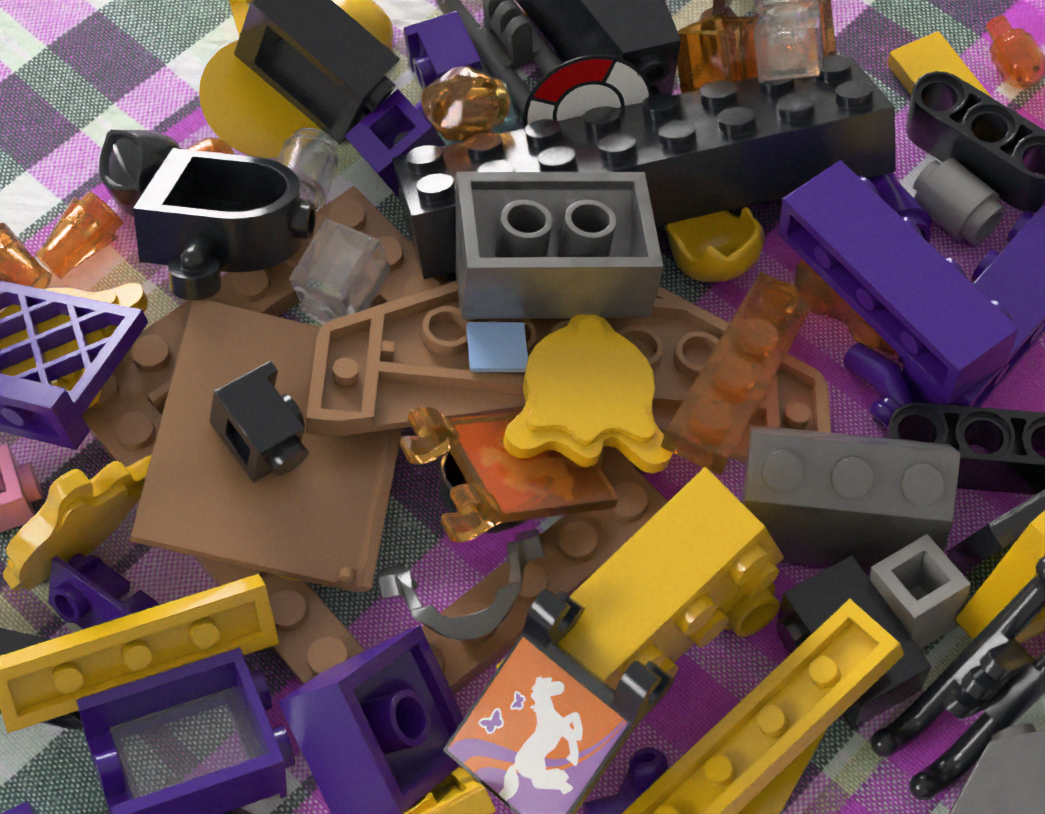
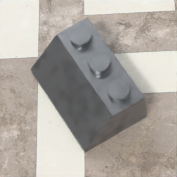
(555, 245)
(848, 493)

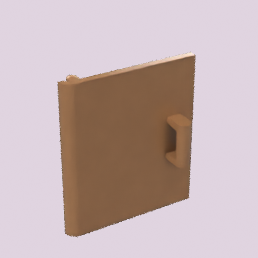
(198, 500)

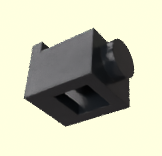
(259, 423)

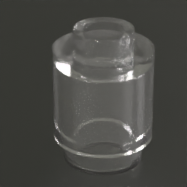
(314, 161)

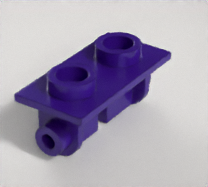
(90, 591)

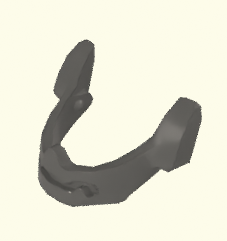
(400, 582)

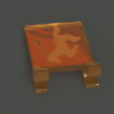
(498, 483)

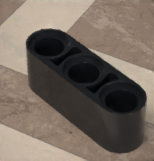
(980, 133)
(1005, 433)

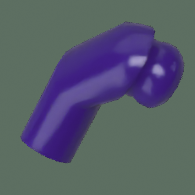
(645, 768)

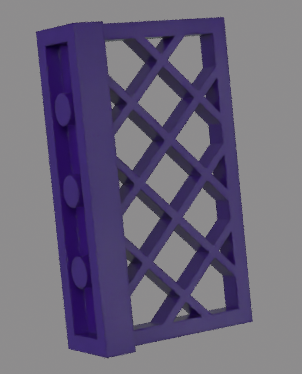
(29, 400)

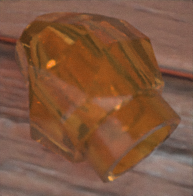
(465, 103)

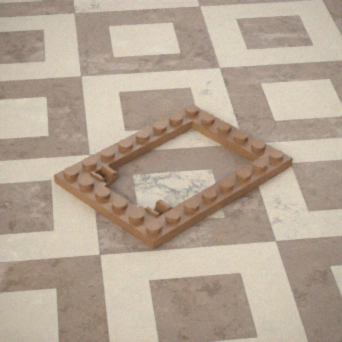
(308, 632)

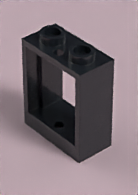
(317, 60)

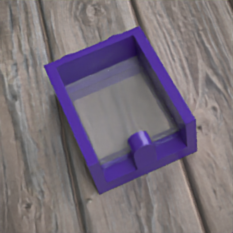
(187, 740)

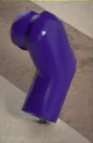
(883, 376)

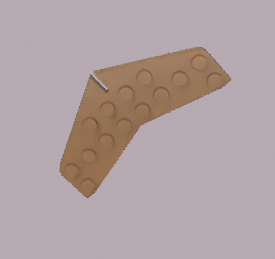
(416, 355)

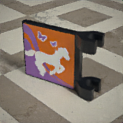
(547, 720)

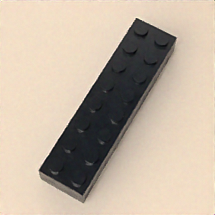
(697, 149)

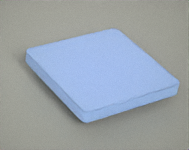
(497, 346)

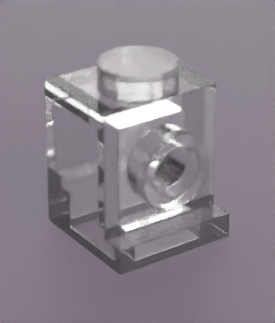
(788, 39)

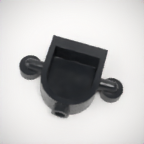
(219, 216)

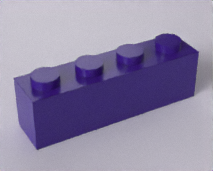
(897, 281)
(1017, 283)

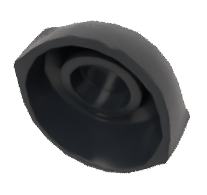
(131, 162)

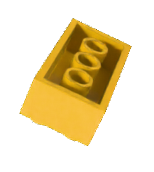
(672, 582)

